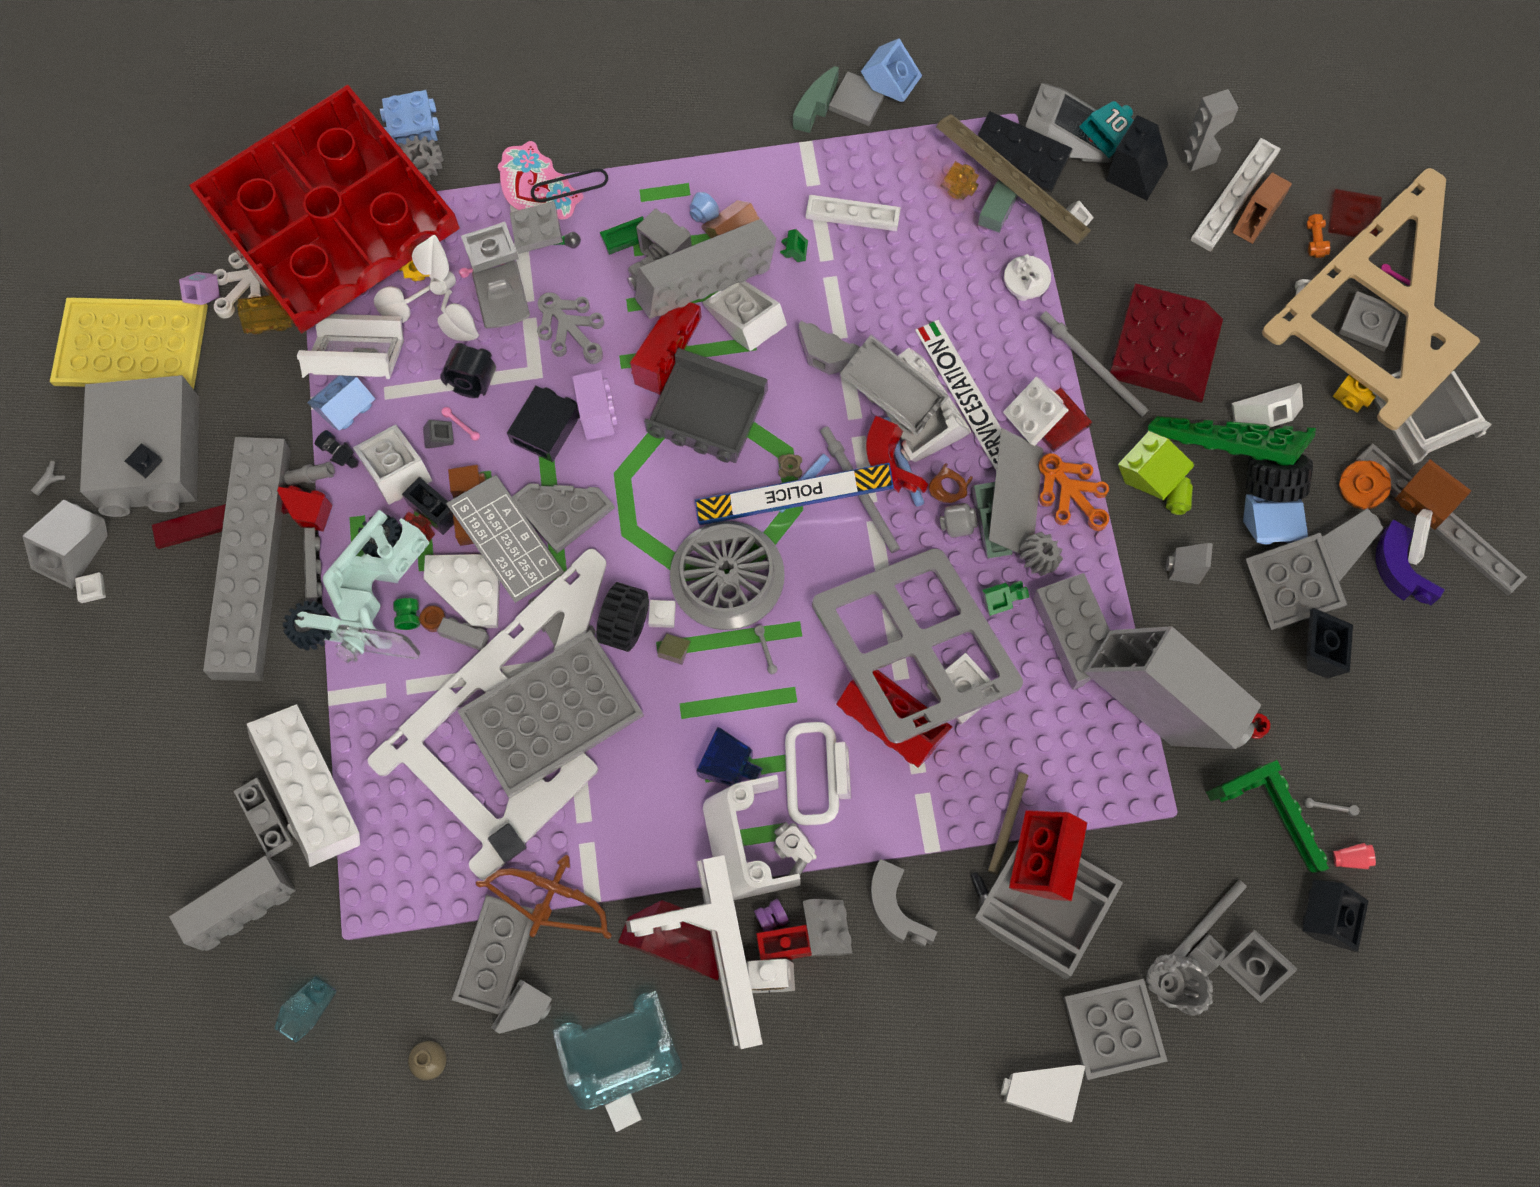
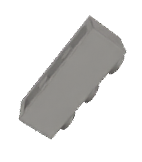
(463, 633)

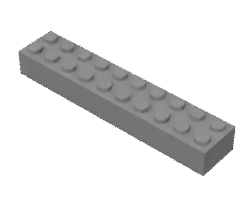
(247, 561)

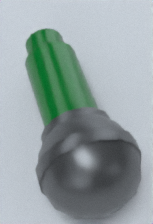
(571, 240)

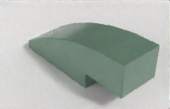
(815, 100)
(997, 207)
(983, 503)

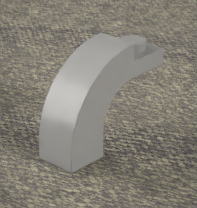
(886, 909)

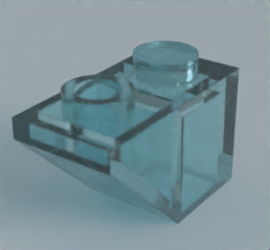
(304, 1009)

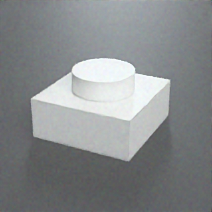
(662, 613)

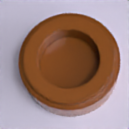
(431, 618)

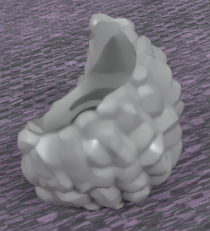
(1180, 983)

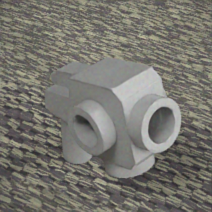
(793, 843)

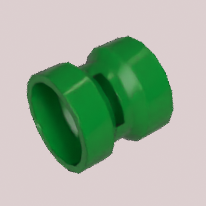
(406, 614)

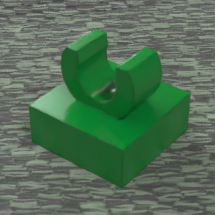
(795, 245)

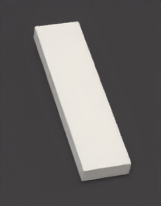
(853, 212)

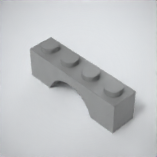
(1211, 116)

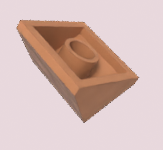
(732, 217)

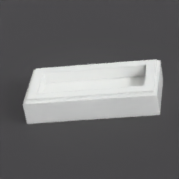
(1420, 536)

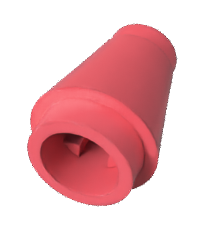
(1356, 856)

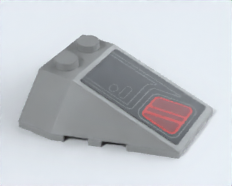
(1058, 116)

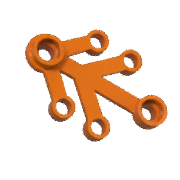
(1072, 489)

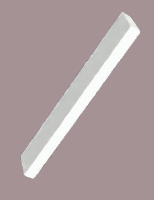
(1235, 194)

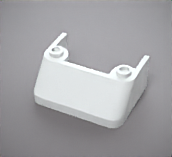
(725, 839)

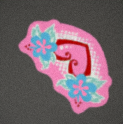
(524, 168)

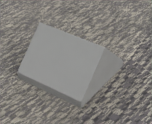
(1257, 965)

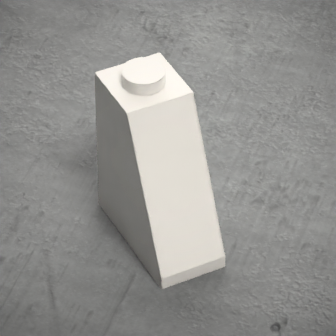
(1045, 1091)

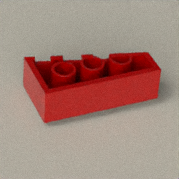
(656, 355)

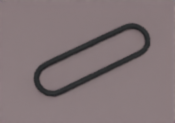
(567, 177)

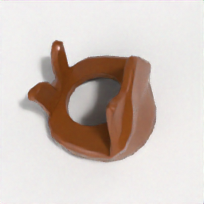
(942, 495)

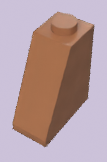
(1262, 207)

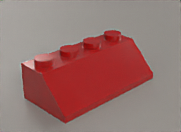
(914, 750)

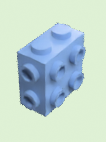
(410, 116)

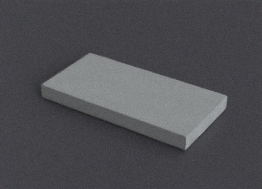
(493, 956)

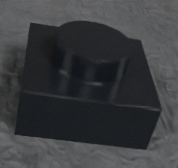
(143, 460)

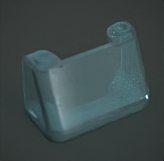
(618, 1054)

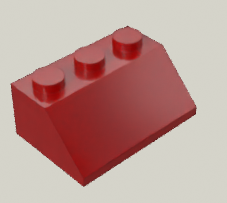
(1048, 854)

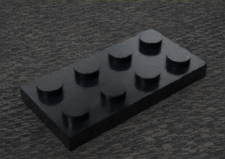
(1026, 149)

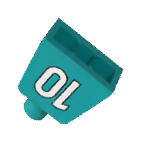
(1108, 126)

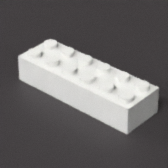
(303, 785)

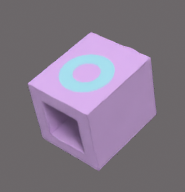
(199, 288)

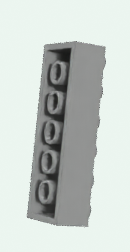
(704, 268)

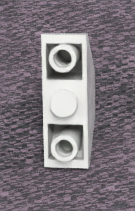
(1271, 407)

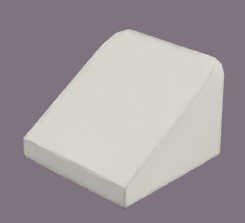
(1080, 212)

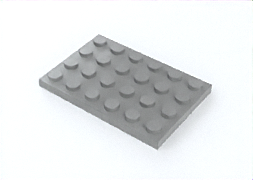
(550, 713)

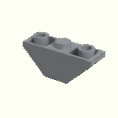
(825, 350)
(264, 817)

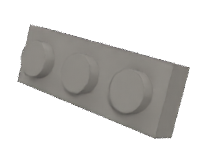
(311, 566)

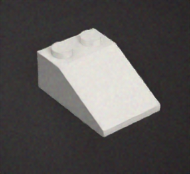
(746, 314)
(391, 463)

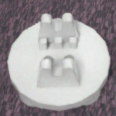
(1033, 285)

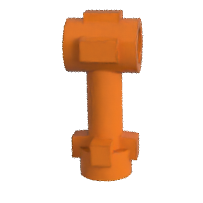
(1318, 247)

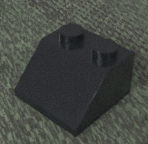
(1328, 644)
(1335, 914)

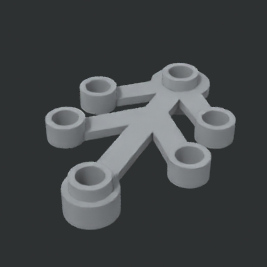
(569, 323)

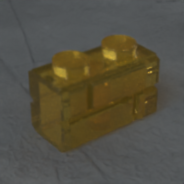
(261, 314)

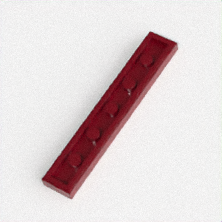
(192, 526)

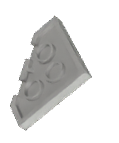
(562, 511)

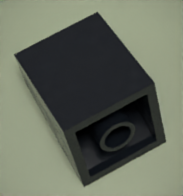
(1139, 159)

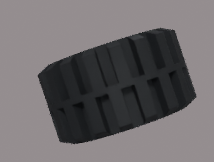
(1279, 482)
(622, 616)

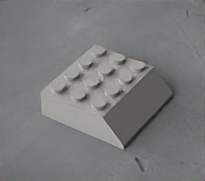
(1047, 929)

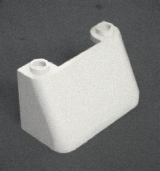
(942, 428)

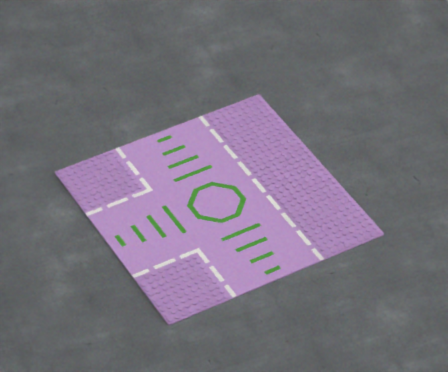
(642, 813)

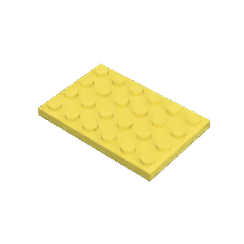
(127, 340)

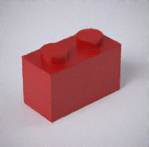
(784, 943)

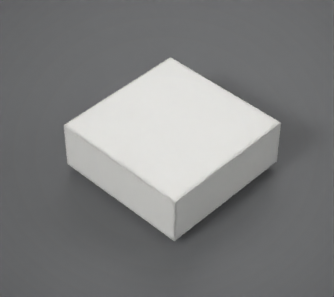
(90, 587)
(623, 1112)

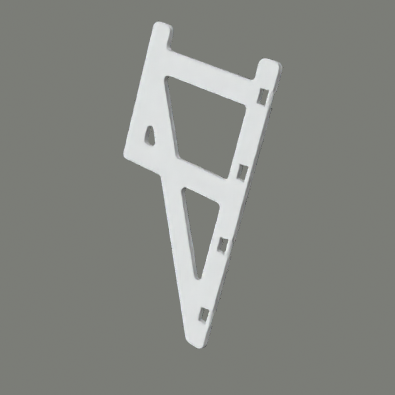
(541, 801)

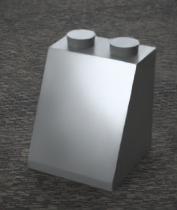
(64, 542)

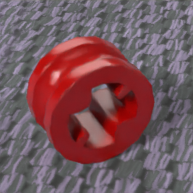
(1261, 720)

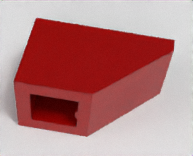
(306, 508)

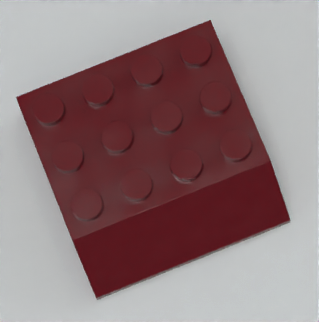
(1167, 343)

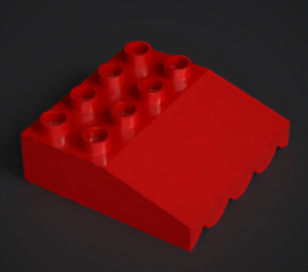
(323, 208)

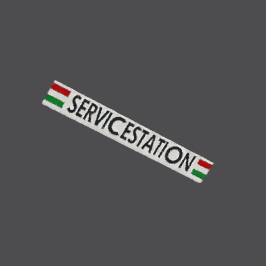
(962, 388)

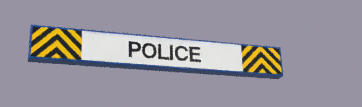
(794, 494)

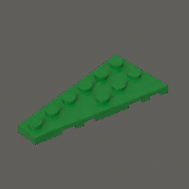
(1237, 438)

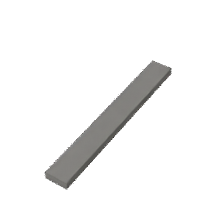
(1456, 532)

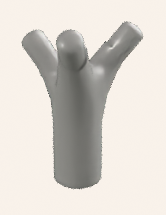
(46, 479)

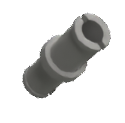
(309, 473)

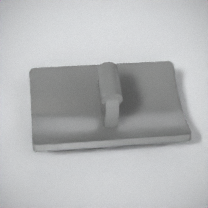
(501, 295)

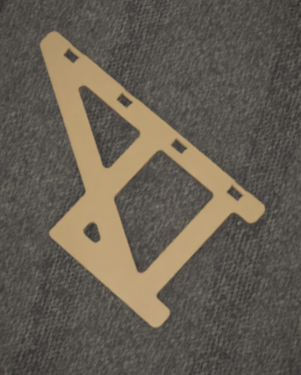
(1421, 365)

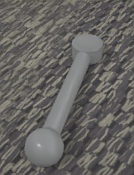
(759, 631)
(1352, 810)

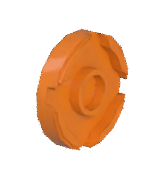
(1365, 484)

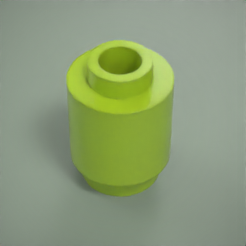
(1180, 498)

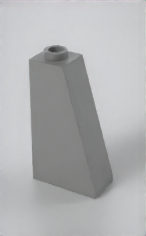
(1350, 540)

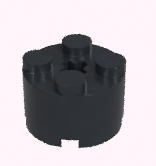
(468, 370)

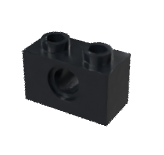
(430, 504)

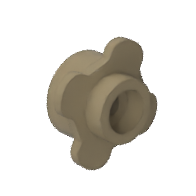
(785, 461)

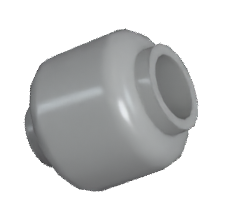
(959, 520)

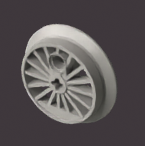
(731, 615)

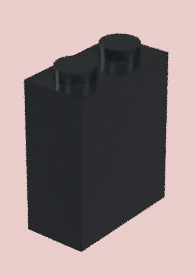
(544, 423)

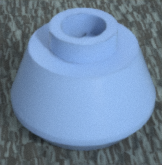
(703, 208)

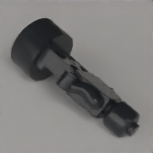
(341, 453)

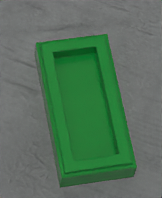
(621, 236)

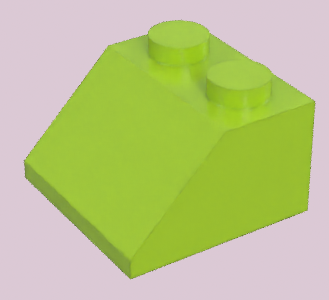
(1155, 466)

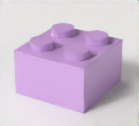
(595, 405)

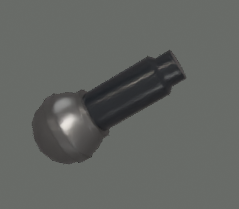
(980, 887)

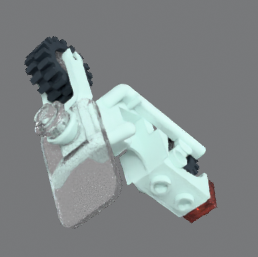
(386, 557)

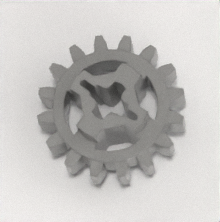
(418, 153)

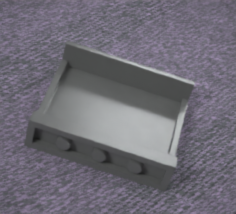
(707, 406)

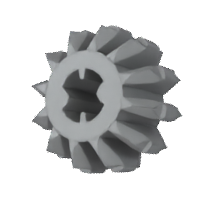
(1041, 553)

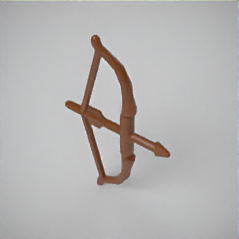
(542, 911)

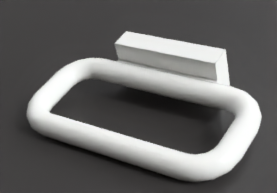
(837, 770)

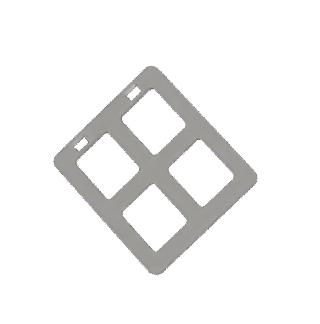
(916, 644)

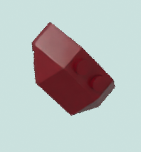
(684, 946)

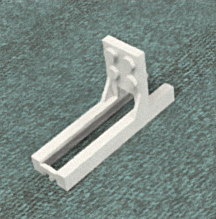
(720, 919)

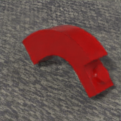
(881, 447)

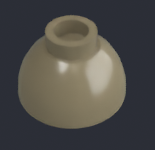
(427, 1060)

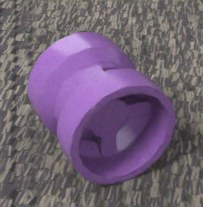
(765, 918)

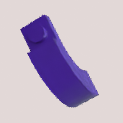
(1396, 570)

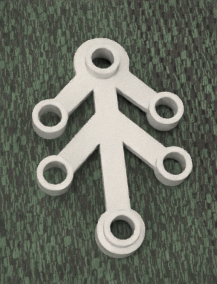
(246, 279)

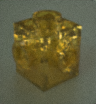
(960, 181)

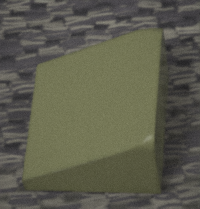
(673, 649)

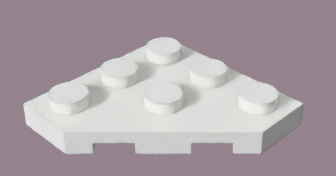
(466, 586)

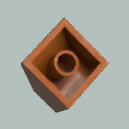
(1434, 491)

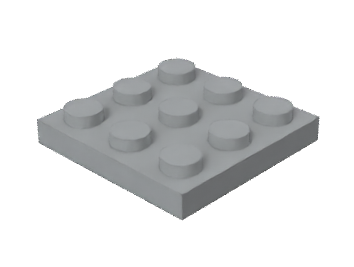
(1296, 580)
(1115, 1029)

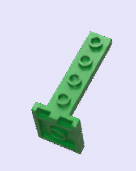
(1287, 808)

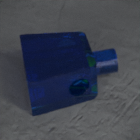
(727, 760)

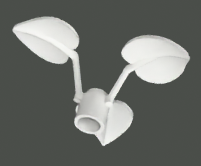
(432, 261)

